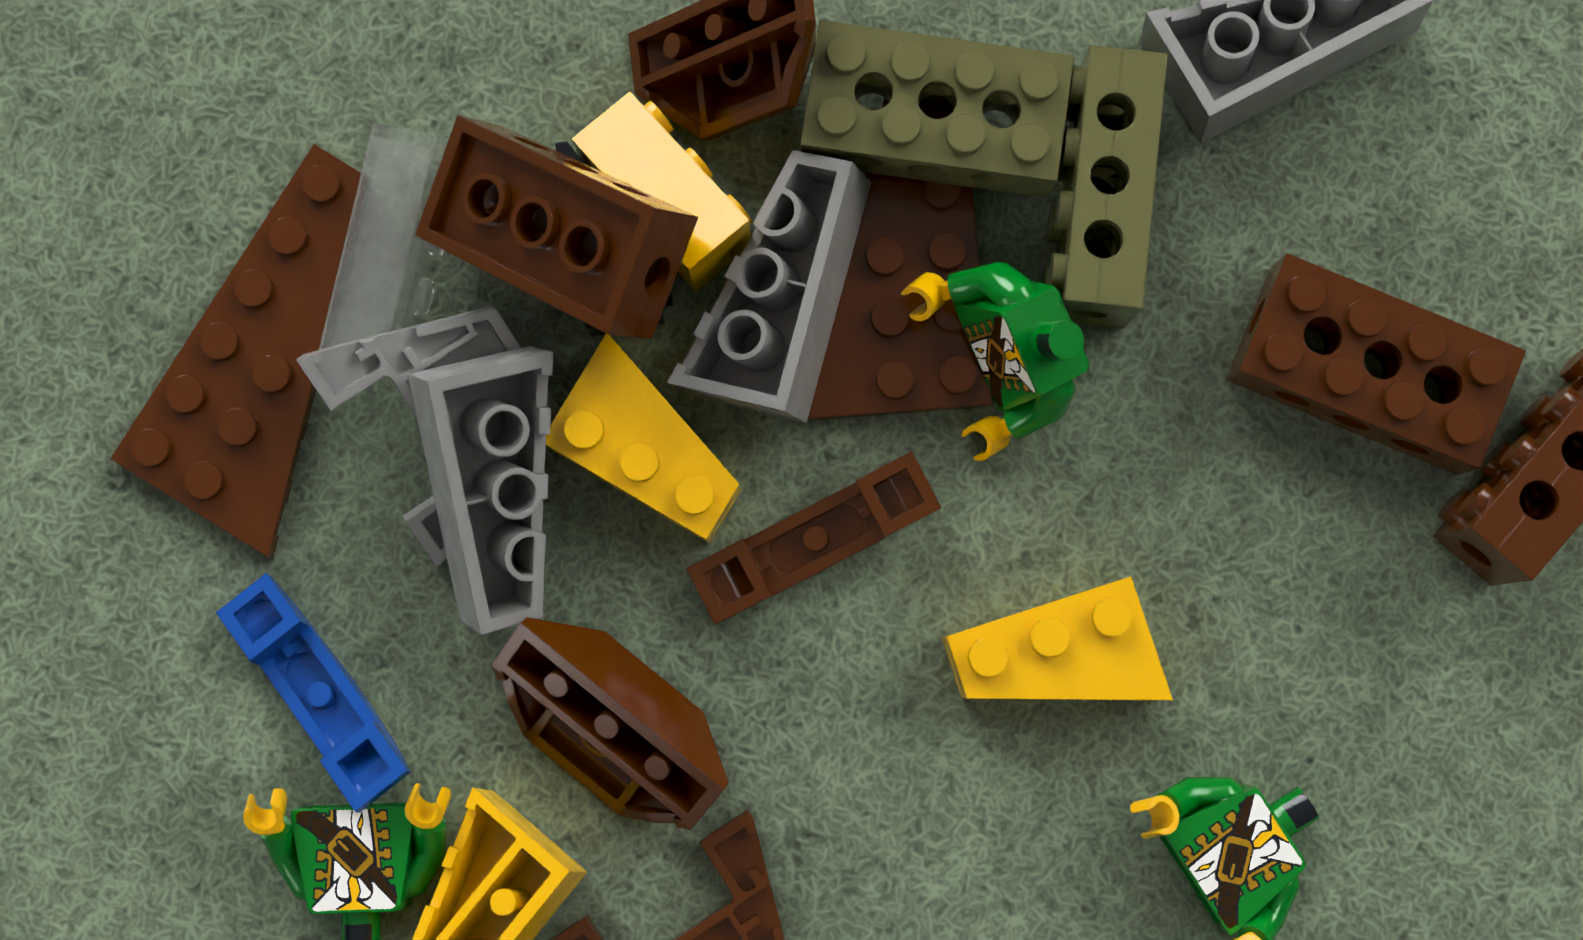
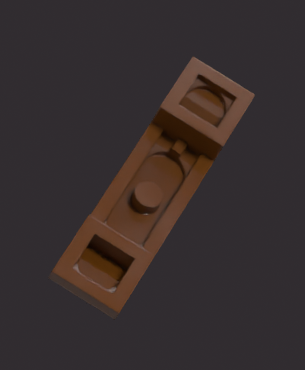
(814, 538)

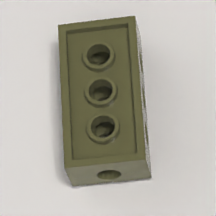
(954, 72)
(1126, 95)

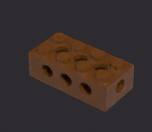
(589, 248)
(1409, 342)
(1528, 492)

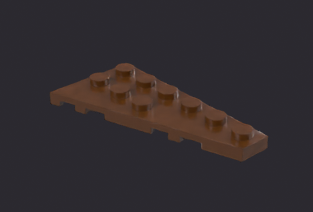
(235, 398)

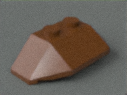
(725, 62)
(611, 722)

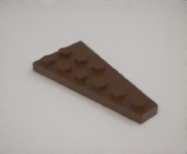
(876, 352)

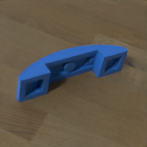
(317, 690)

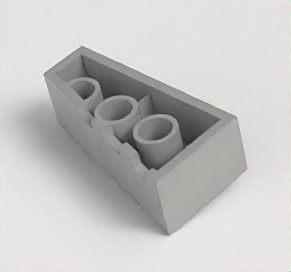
(1252, 54)
(782, 294)
(486, 467)

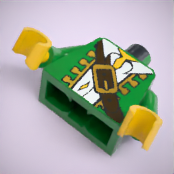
(1019, 340)
(1233, 849)
(352, 858)

